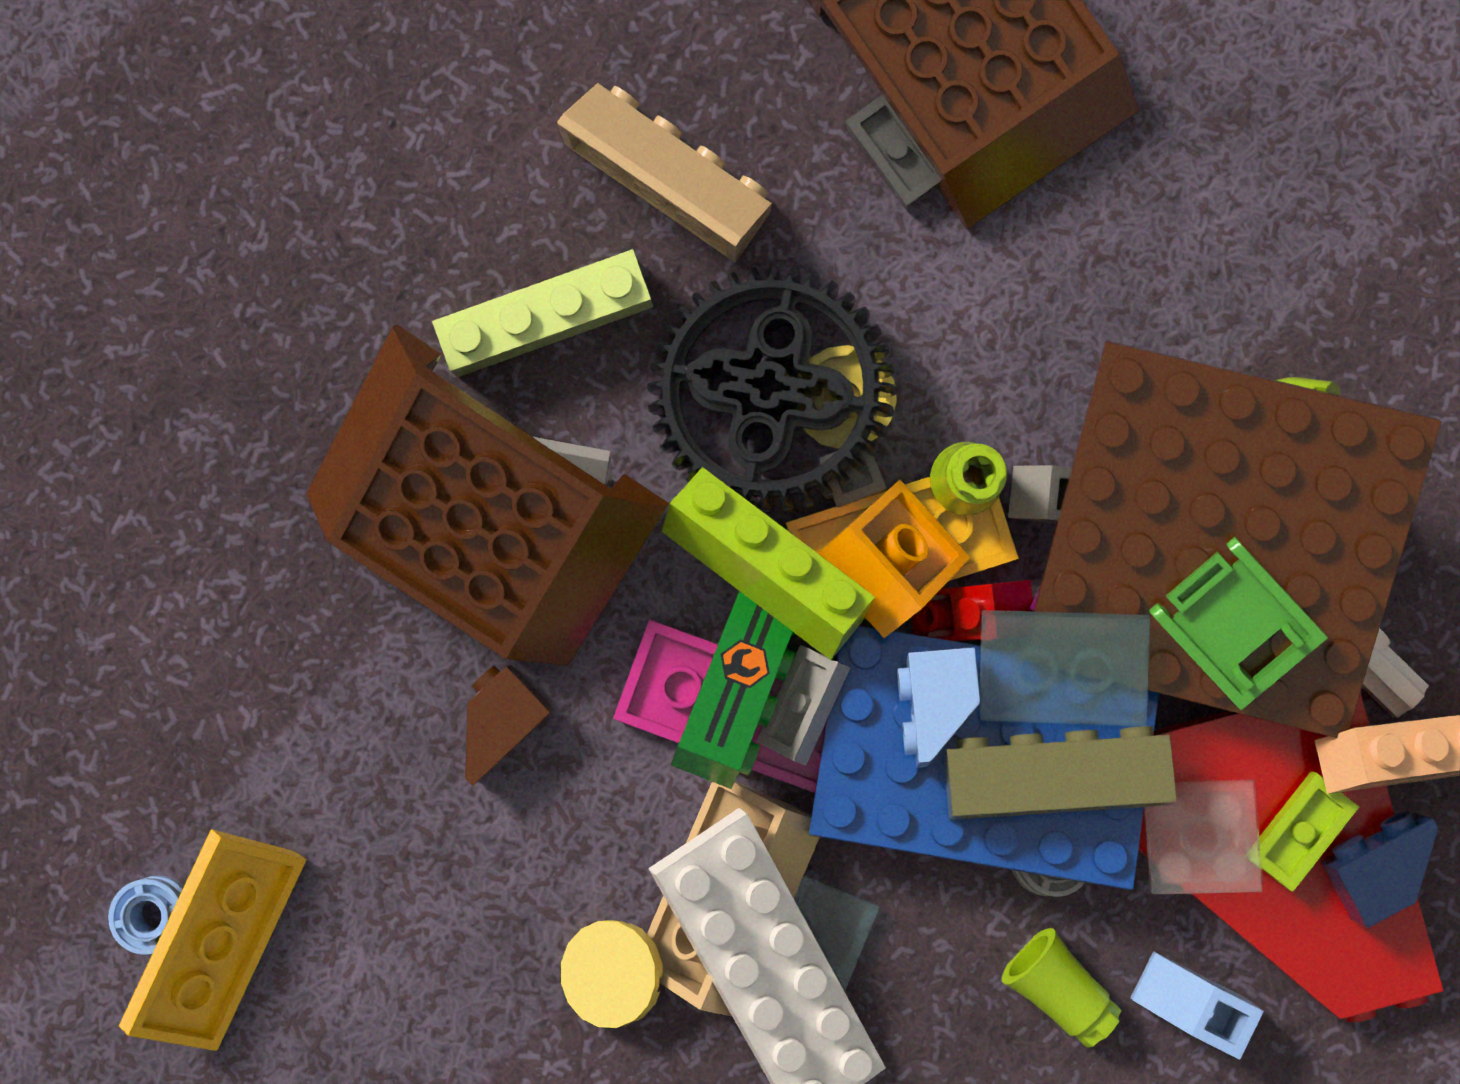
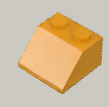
(896, 556)

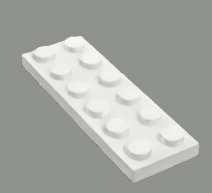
(764, 958)

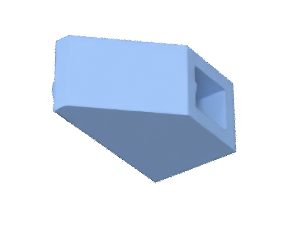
(941, 698)
(1197, 1005)

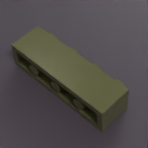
(1059, 775)

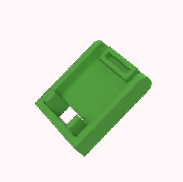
(1231, 613)

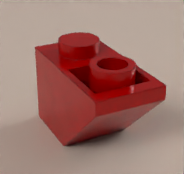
(957, 611)

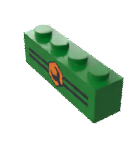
(735, 695)

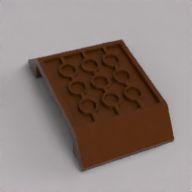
(989, 86)
(475, 511)

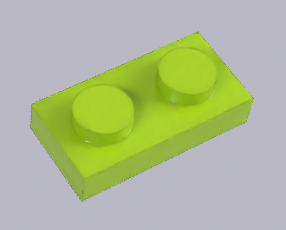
(1303, 831)

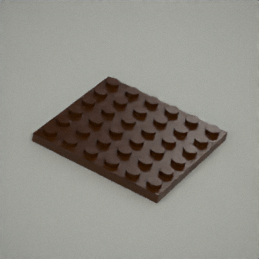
(1204, 453)

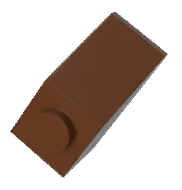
(499, 718)

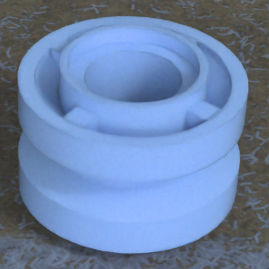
(126, 912)

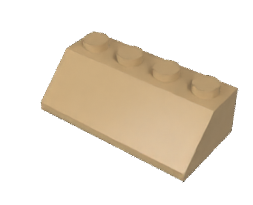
(665, 170)
(787, 840)

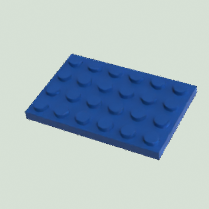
(881, 800)

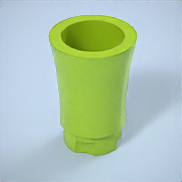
(948, 479)
(1062, 988)

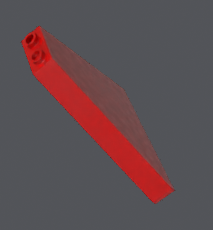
(1306, 930)

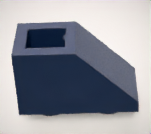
(1383, 871)

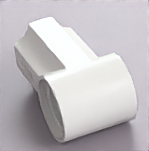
(1392, 680)

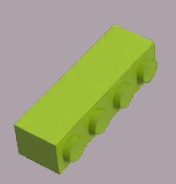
(766, 563)

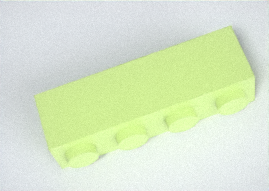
(543, 313)

